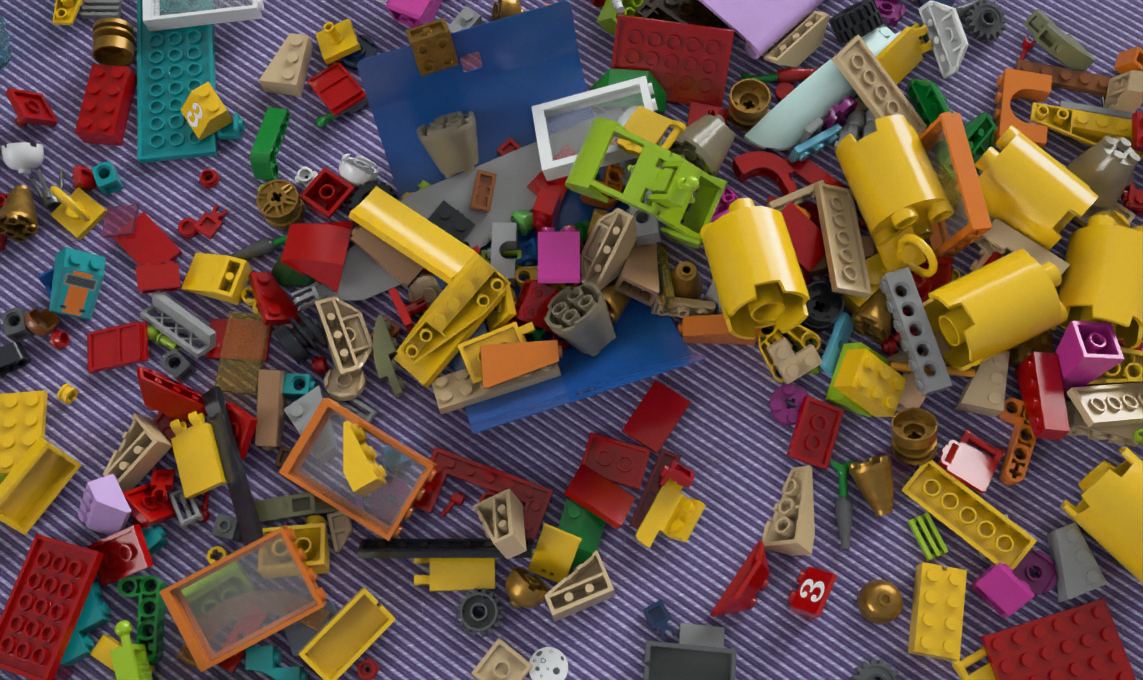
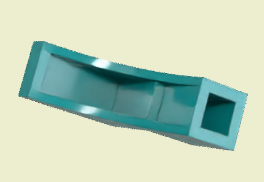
(93, 615)
(267, 659)

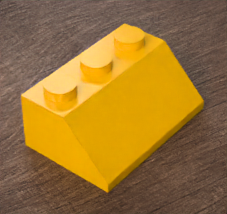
(314, 542)

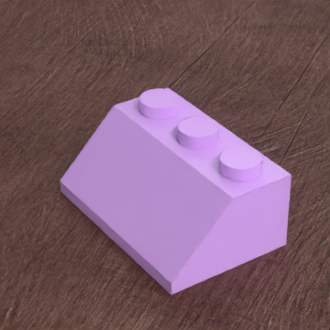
(104, 506)

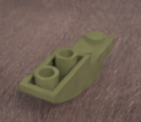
(1058, 43)
(384, 349)
(291, 507)

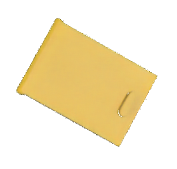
(554, 553)

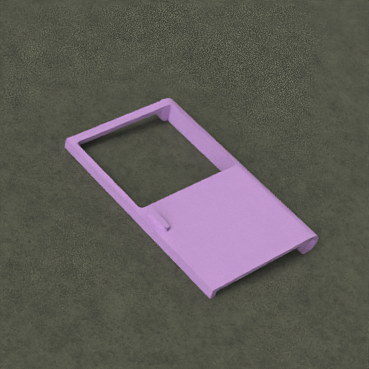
(761, 21)

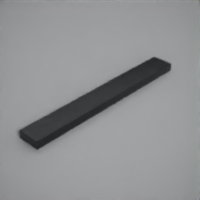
(232, 466)
(435, 548)

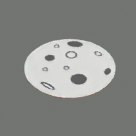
(548, 664)

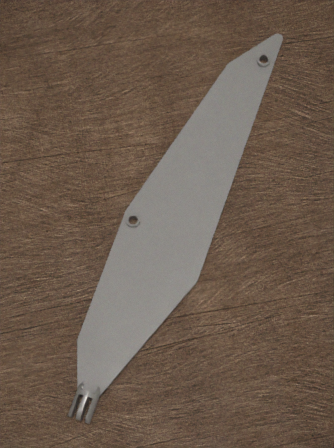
(365, 278)

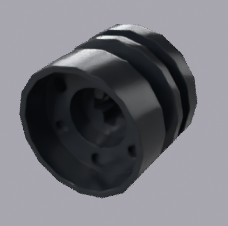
(827, 302)
(299, 337)

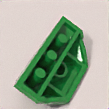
(615, 76)
(927, 100)
(980, 135)
(582, 524)

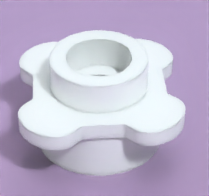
(302, 173)

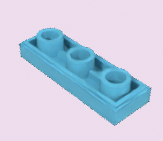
(815, 144)
(841, 333)

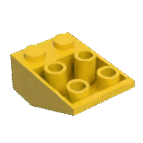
(217, 277)
(359, 461)

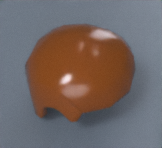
(42, 322)

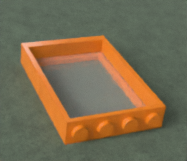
(954, 165)
(318, 468)
(244, 598)

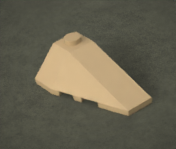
(792, 524)

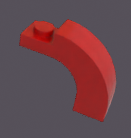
(767, 165)

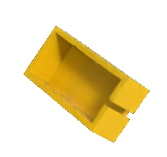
(34, 484)
(937, 612)
(347, 635)

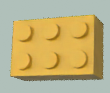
(870, 382)

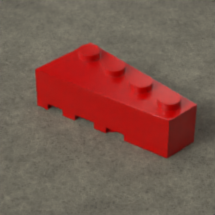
(1043, 395)

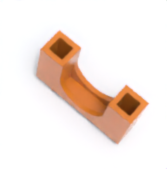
(1016, 85)

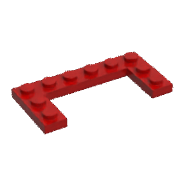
(532, 495)

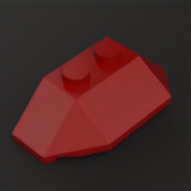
(168, 395)
(745, 584)

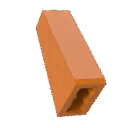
(710, 330)
(513, 360)

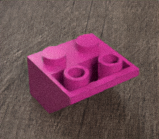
(1002, 589)

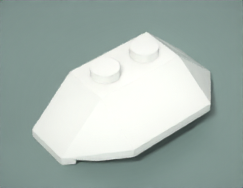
(946, 36)

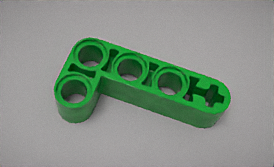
(268, 143)
(146, 620)

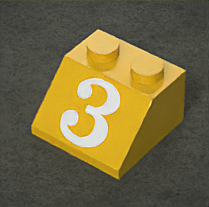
(205, 111)

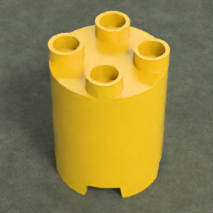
(893, 180)
(1031, 189)
(755, 269)
(1105, 278)
(995, 308)
(1114, 510)

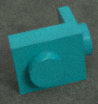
(233, 130)

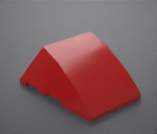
(318, 250)

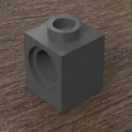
(19, 331)
(180, 373)
(227, 528)

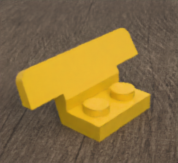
(671, 515)

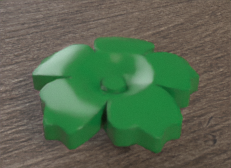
(583, 228)

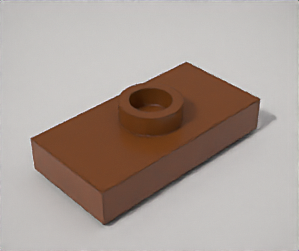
(483, 191)

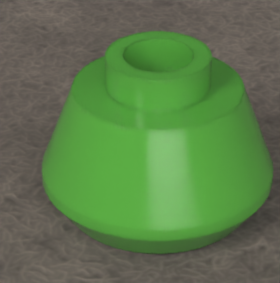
(524, 221)

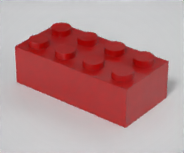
(106, 105)

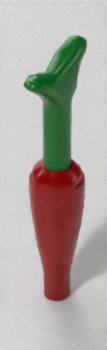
(783, 75)

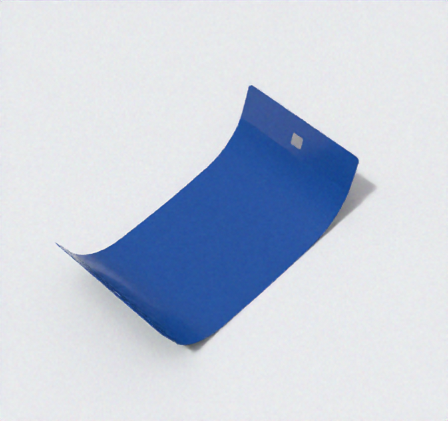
(524, 64)

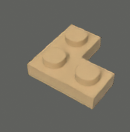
(792, 365)

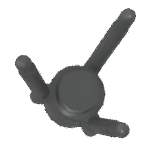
(48, 199)

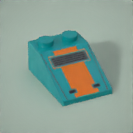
(76, 283)

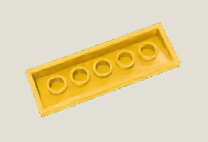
(412, 234)
(432, 365)
(968, 515)

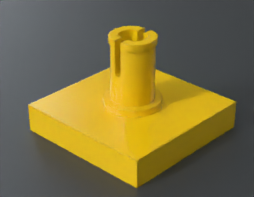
(337, 40)
(502, 312)

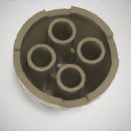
(451, 142)
(705, 143)
(1106, 168)
(581, 318)

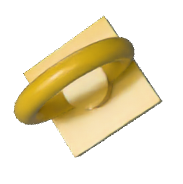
(77, 212)
(907, 250)

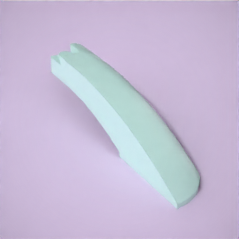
(811, 99)

